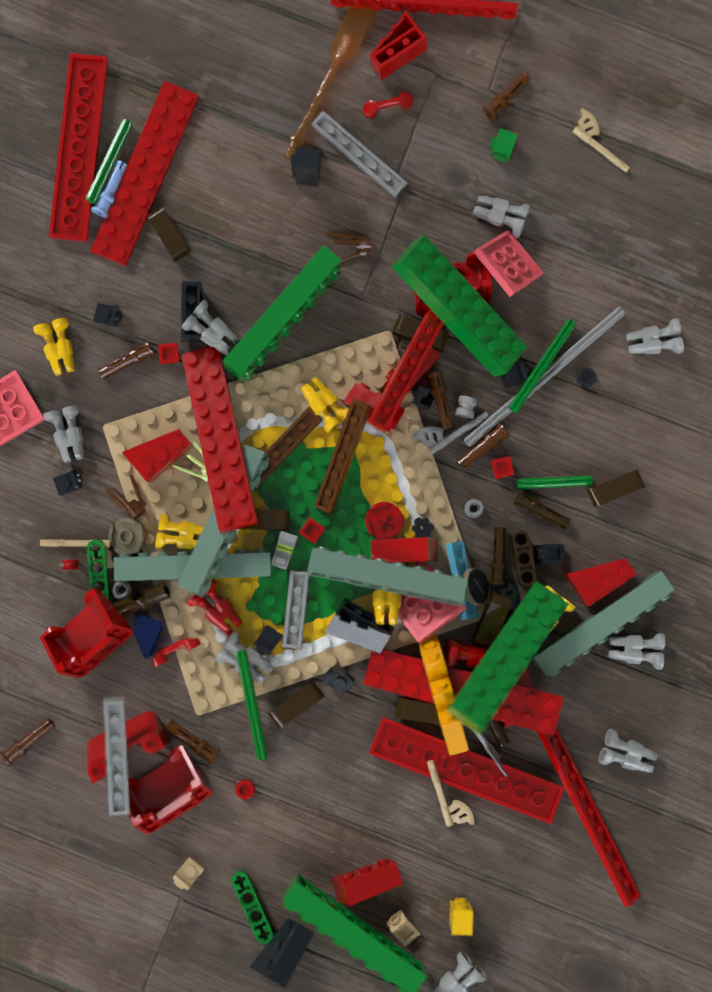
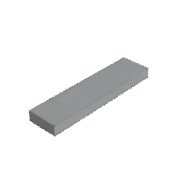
(295, 609)

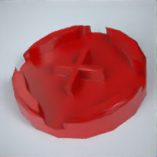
(384, 520)

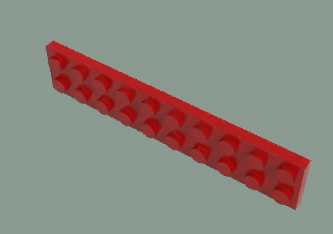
(78, 147)
(145, 173)
(219, 439)
(408, 677)
(467, 770)

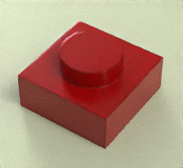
(169, 353)
(502, 467)
(312, 530)

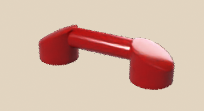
(371, 107)
(161, 658)

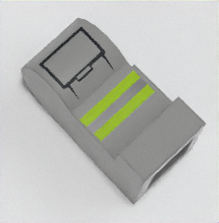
(284, 550)

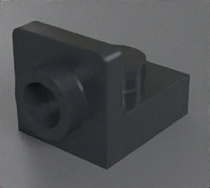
(107, 315)
(517, 374)
(421, 397)
(68, 482)
(549, 554)
(267, 640)
(338, 679)

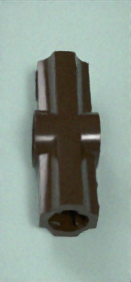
(142, 600)

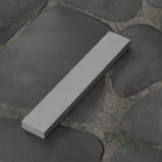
(359, 154)
(116, 756)

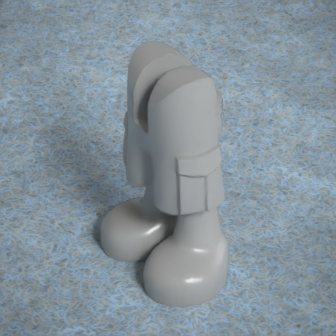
(498, 211)
(217, 329)
(651, 342)
(69, 437)
(633, 646)
(255, 658)
(633, 753)
(451, 982)

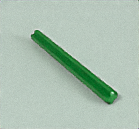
(542, 365)
(251, 703)

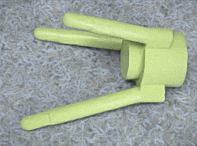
(204, 475)

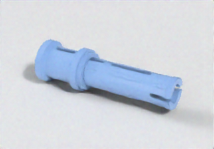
(106, 196)

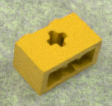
(460, 917)

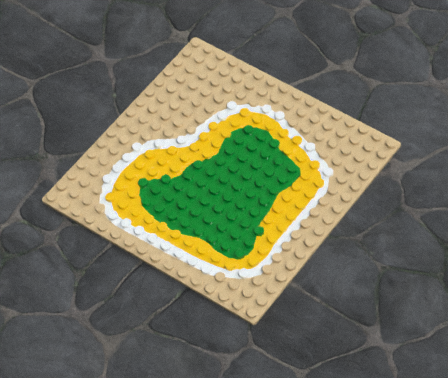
(382, 470)

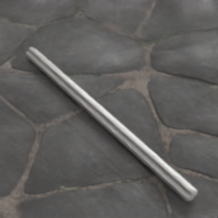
(552, 370)

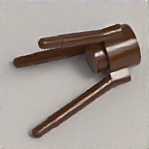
(361, 243)
(133, 508)

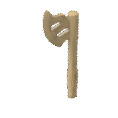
(587, 137)
(80, 543)
(447, 810)

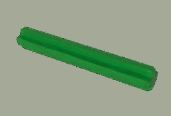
(554, 482)

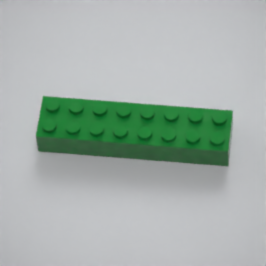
(459, 306)
(282, 315)
(507, 658)
(354, 934)

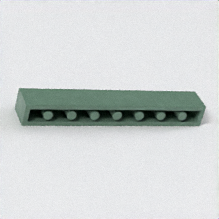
(213, 544)
(171, 567)
(387, 576)
(603, 623)

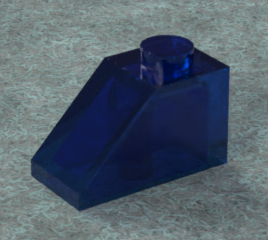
(147, 633)

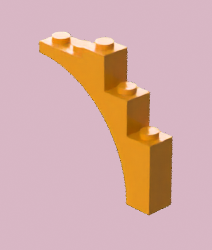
(442, 694)

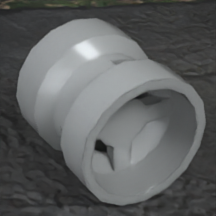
(466, 407)

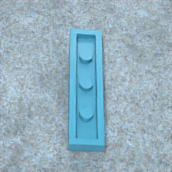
(458, 565)

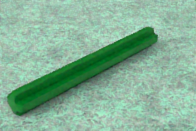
(109, 161)

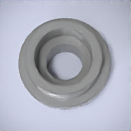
(478, 504)
(115, 589)

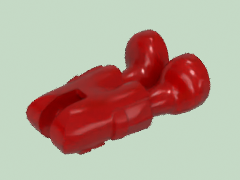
(217, 614)
(456, 651)

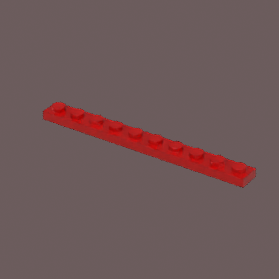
(469, 8)
(408, 367)
(591, 818)

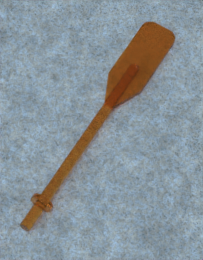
(343, 49)

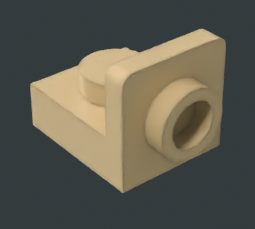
(188, 873)
(402, 928)

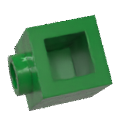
(503, 145)

